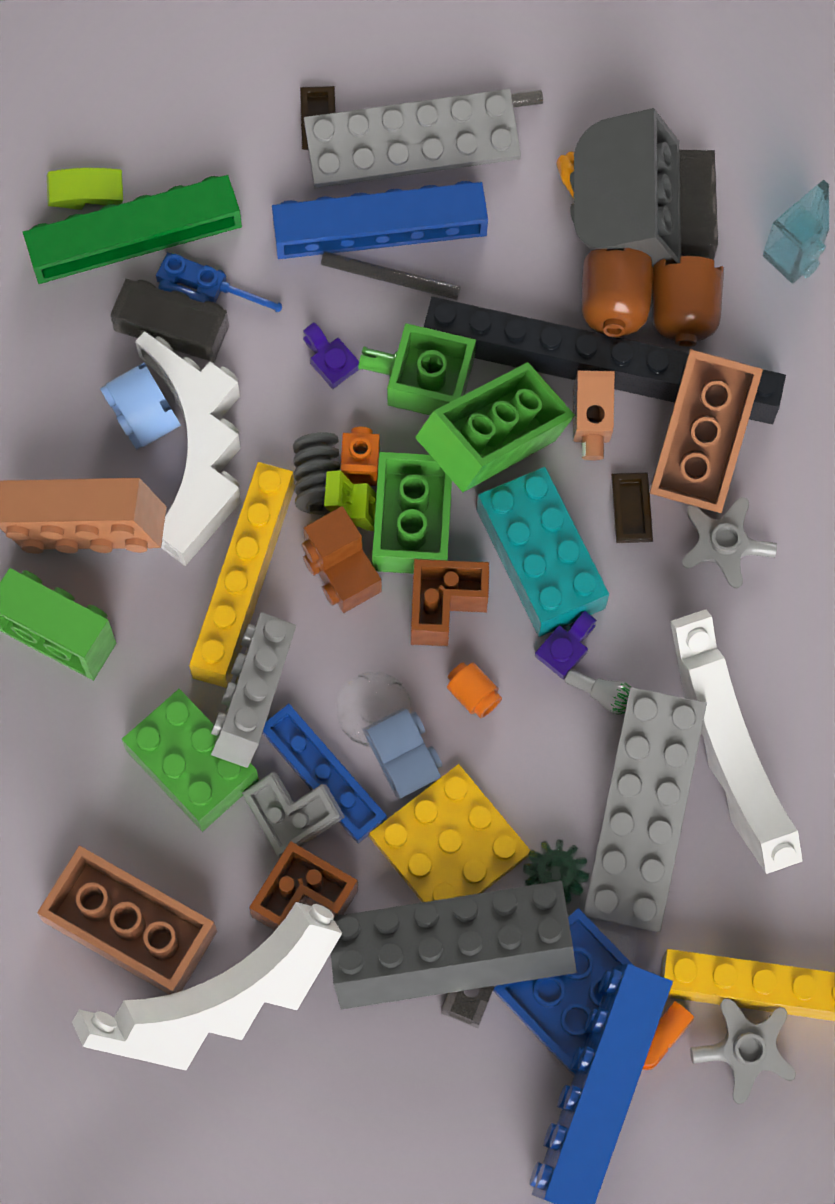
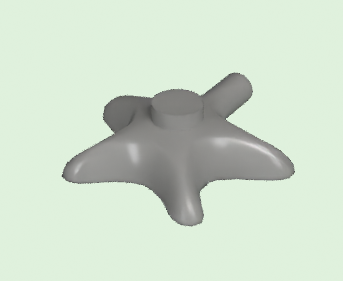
(725, 541)
(747, 1049)

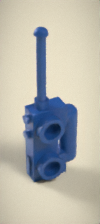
(204, 279)

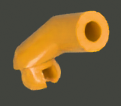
(565, 167)

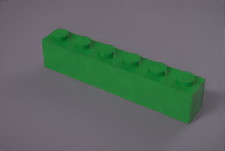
(132, 228)

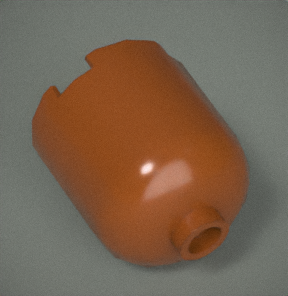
(616, 290)
(687, 299)

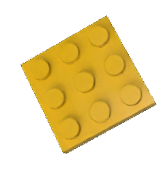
(449, 840)

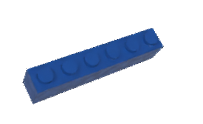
(380, 220)

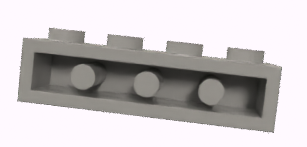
(253, 691)

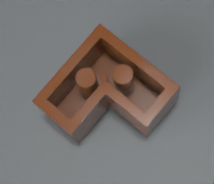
(337, 555)
(443, 588)
(305, 880)

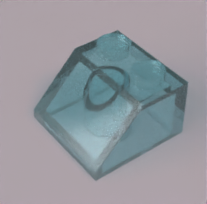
(800, 235)

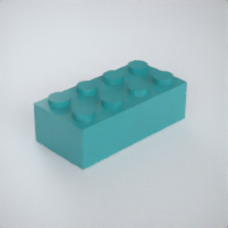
(542, 551)

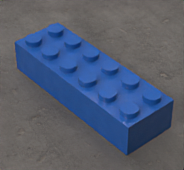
(602, 1086)

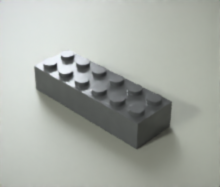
(452, 945)

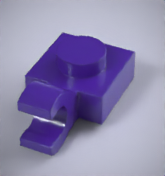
(332, 359)
(565, 649)

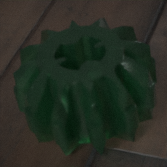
(562, 859)

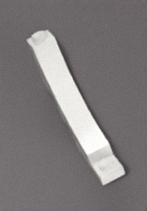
(729, 749)
(175, 1025)

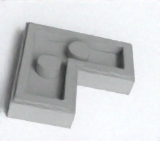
(289, 820)

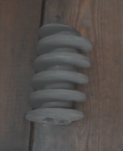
(312, 462)

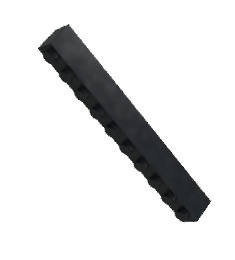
(566, 350)

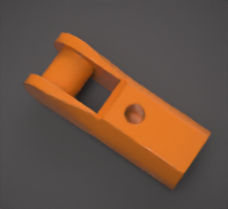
(668, 1031)

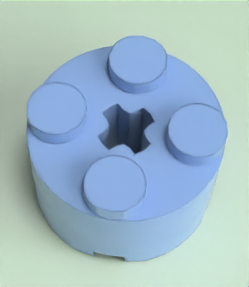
(140, 406)

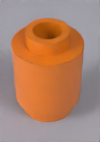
(473, 689)

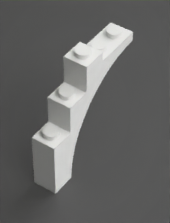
(204, 494)

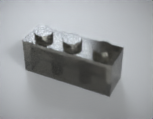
(698, 203)
(181, 321)

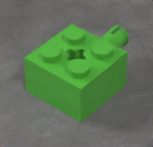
(409, 369)

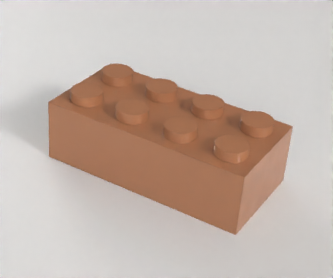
(705, 430)
(81, 514)
(127, 921)

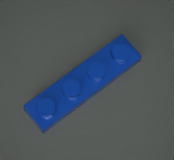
(319, 766)

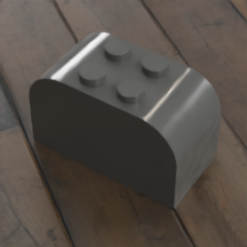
(628, 186)

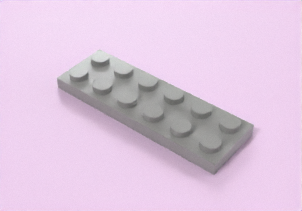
(412, 138)
(645, 809)

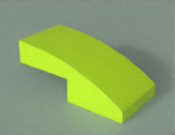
(78, 186)
(357, 499)

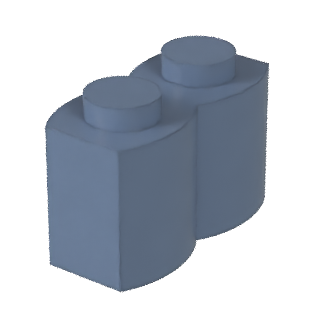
(402, 752)

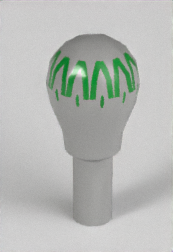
(609, 693)

